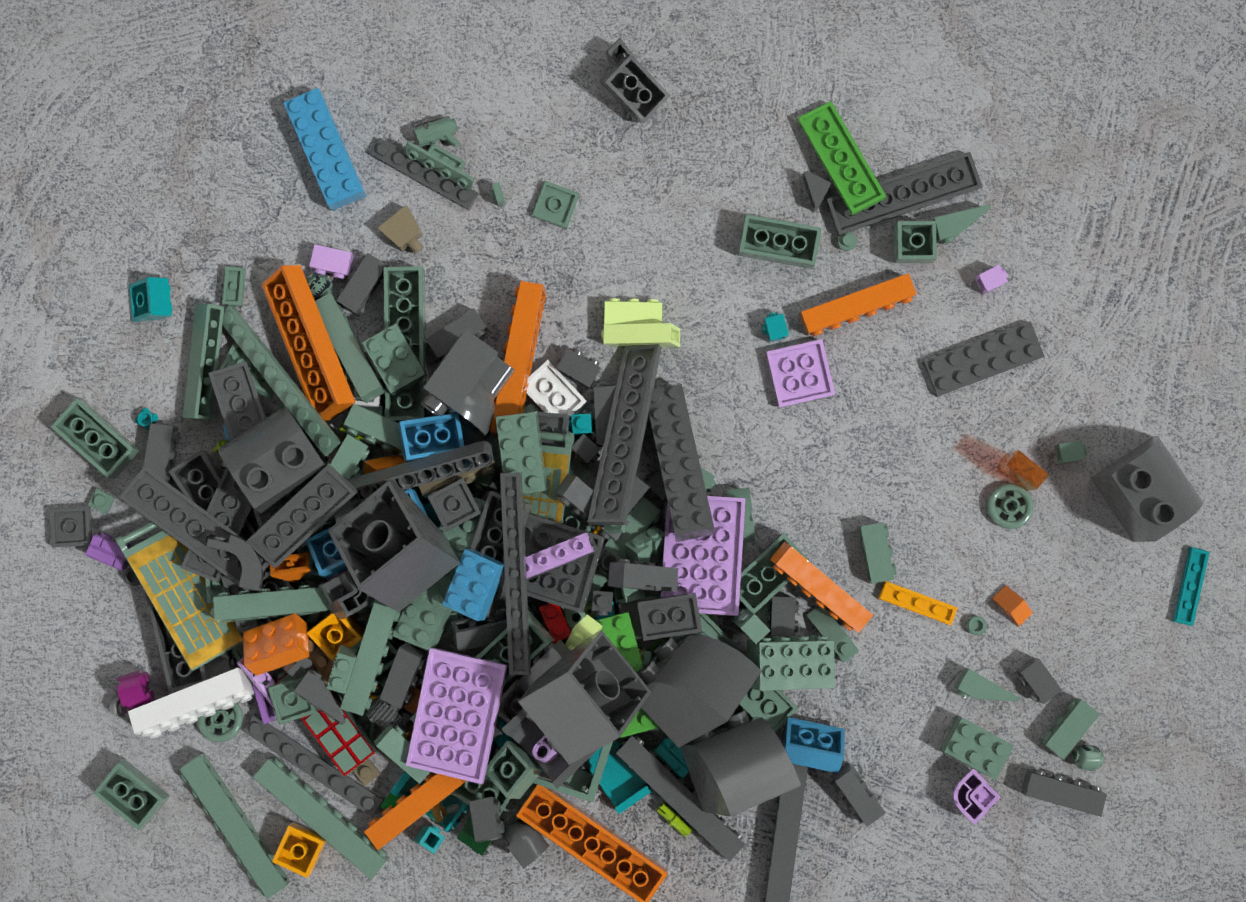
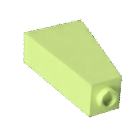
(641, 334)

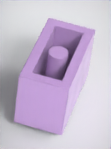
(331, 261)

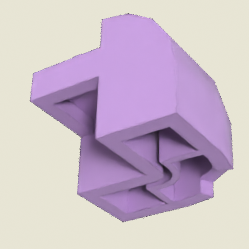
(974, 796)

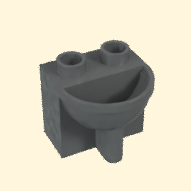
(467, 383)

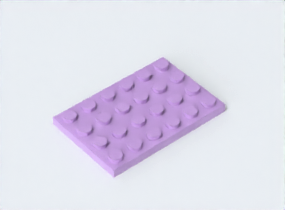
(710, 562)
(456, 715)

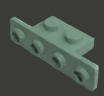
(442, 162)

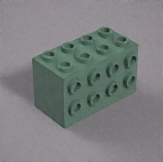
(793, 662)

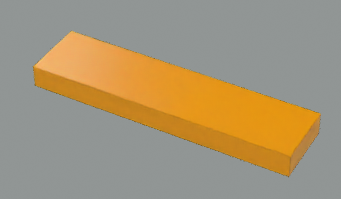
(917, 603)

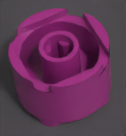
(134, 690)

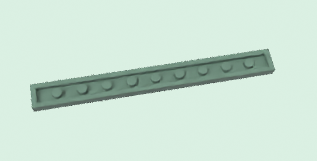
(280, 381)

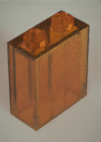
(1022, 470)

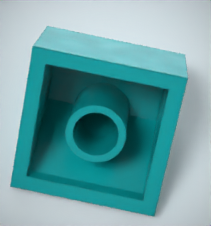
(150, 299)

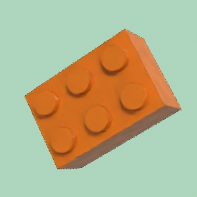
(275, 644)

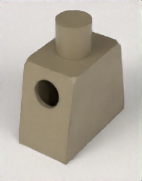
(403, 230)

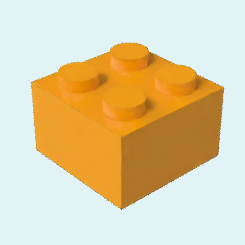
(299, 849)

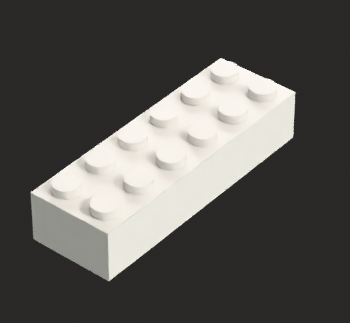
(191, 703)

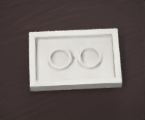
(553, 391)

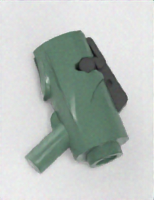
(436, 130)

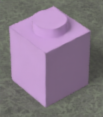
(991, 279)

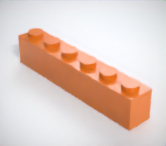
(858, 304)
(821, 587)
(411, 808)

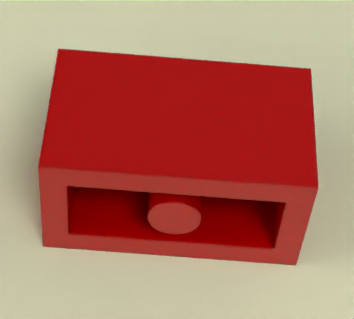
(555, 622)

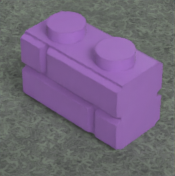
(107, 551)

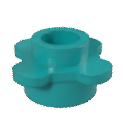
(140, 420)

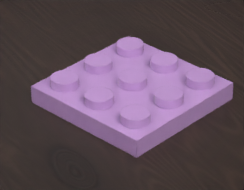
(800, 373)

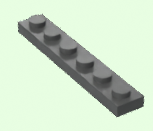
(400, 161)

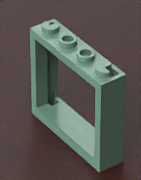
(591, 793)

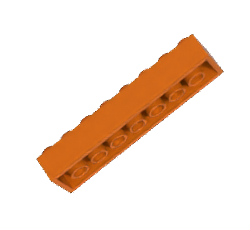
(308, 341)
(520, 349)
(592, 843)

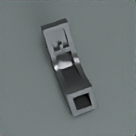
(251, 564)

